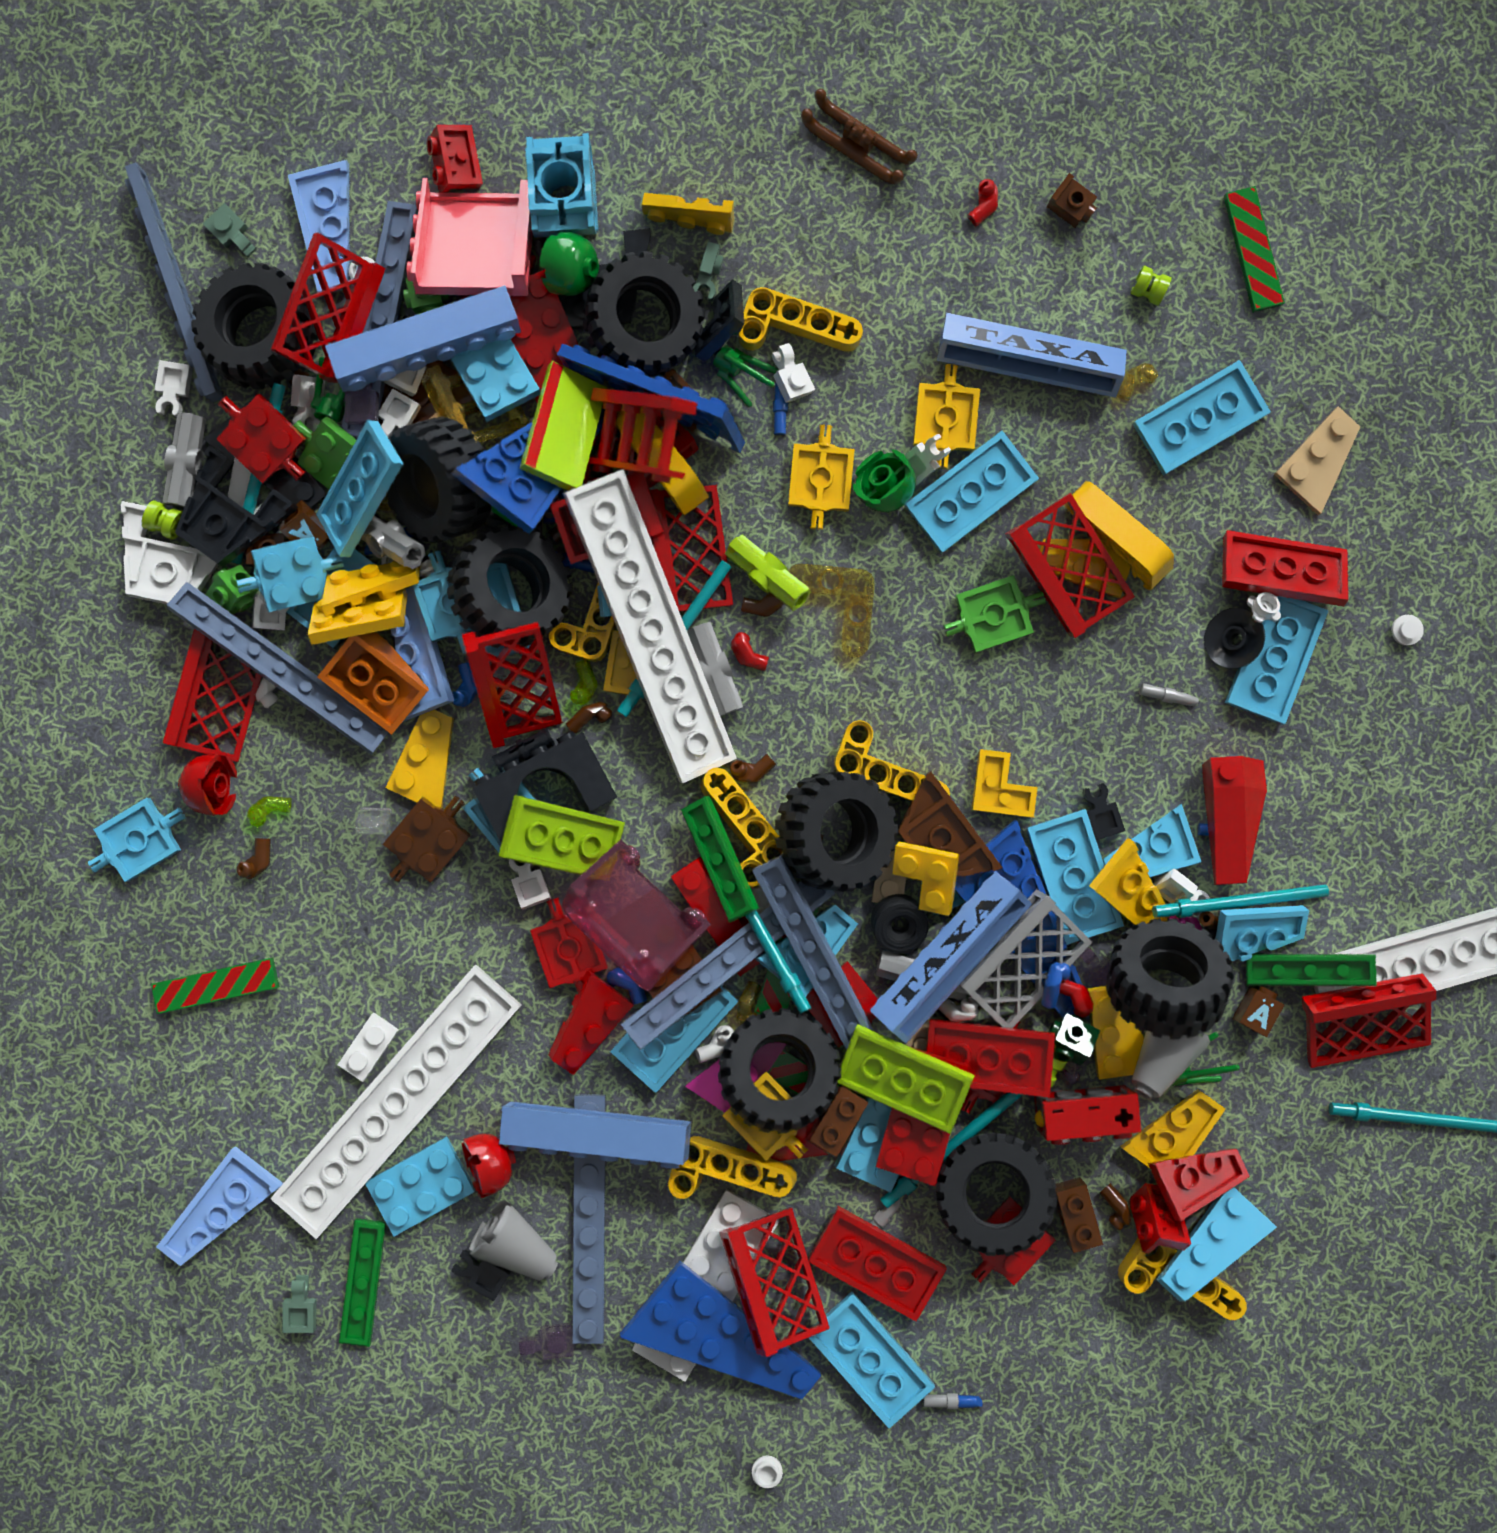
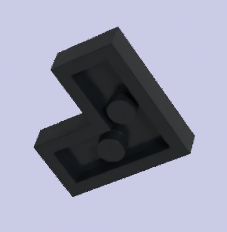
(727, 321)

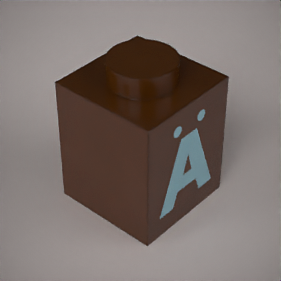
(304, 524)
(1258, 1010)

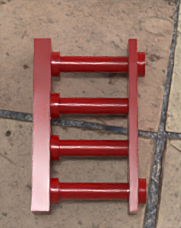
(651, 406)

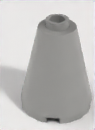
(1164, 1061)
(513, 1244)

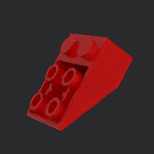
(568, 530)

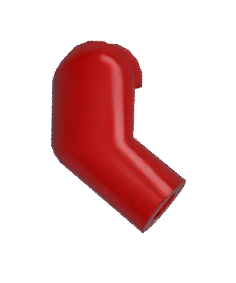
(987, 202)
(744, 653)
(1080, 997)

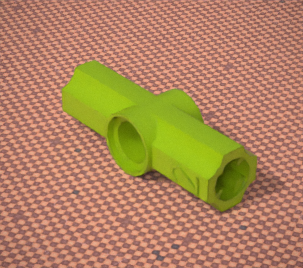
(767, 572)

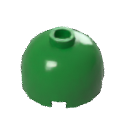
(568, 264)
(885, 481)

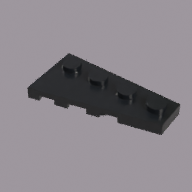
(304, 489)

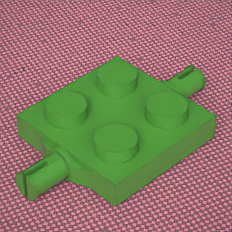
(324, 450)
(994, 614)

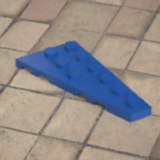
(711, 415)
(501, 482)
(1019, 870)
(707, 1328)

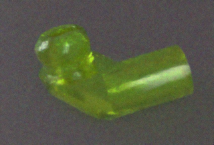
(586, 686)
(263, 807)

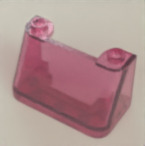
(631, 917)

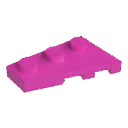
(707, 1083)

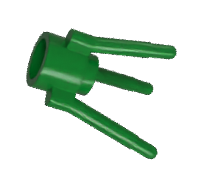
(733, 361)
(329, 405)
(1202, 1075)

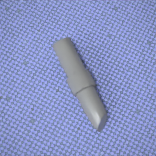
(1167, 695)
(883, 1217)

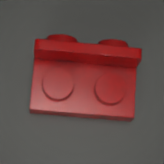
(454, 158)
(1155, 1222)

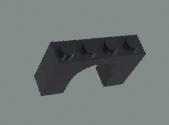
(570, 758)

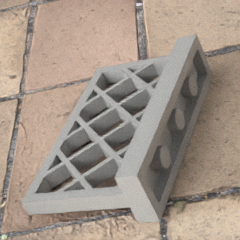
(1011, 941)

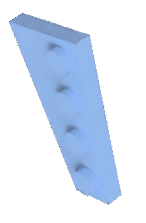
(323, 208)
(423, 657)
(223, 1200)

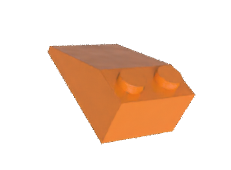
(374, 680)

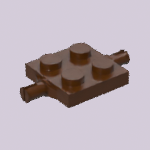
(426, 839)

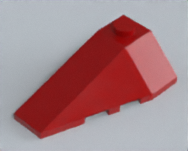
(1234, 807)
(700, 893)

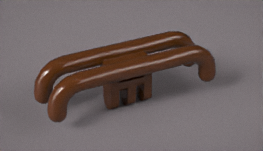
(857, 140)

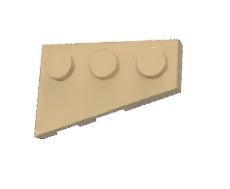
(1319, 459)

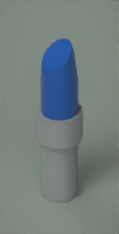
(952, 1401)

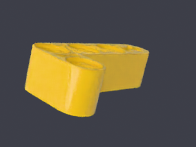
(801, 326)
(685, 492)
(1125, 535)
(581, 636)
(865, 762)
(739, 822)
(734, 1173)
(1155, 1264)

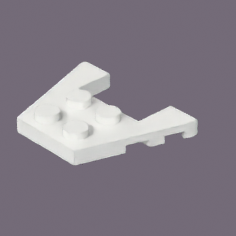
(158, 568)

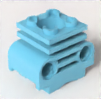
(558, 164)

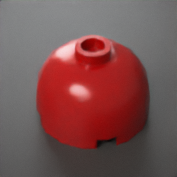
(206, 784)
(488, 1163)

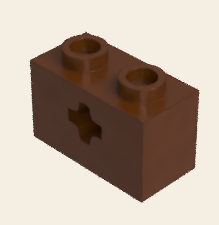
(837, 1122)
(1077, 1215)

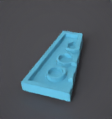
(1218, 1240)

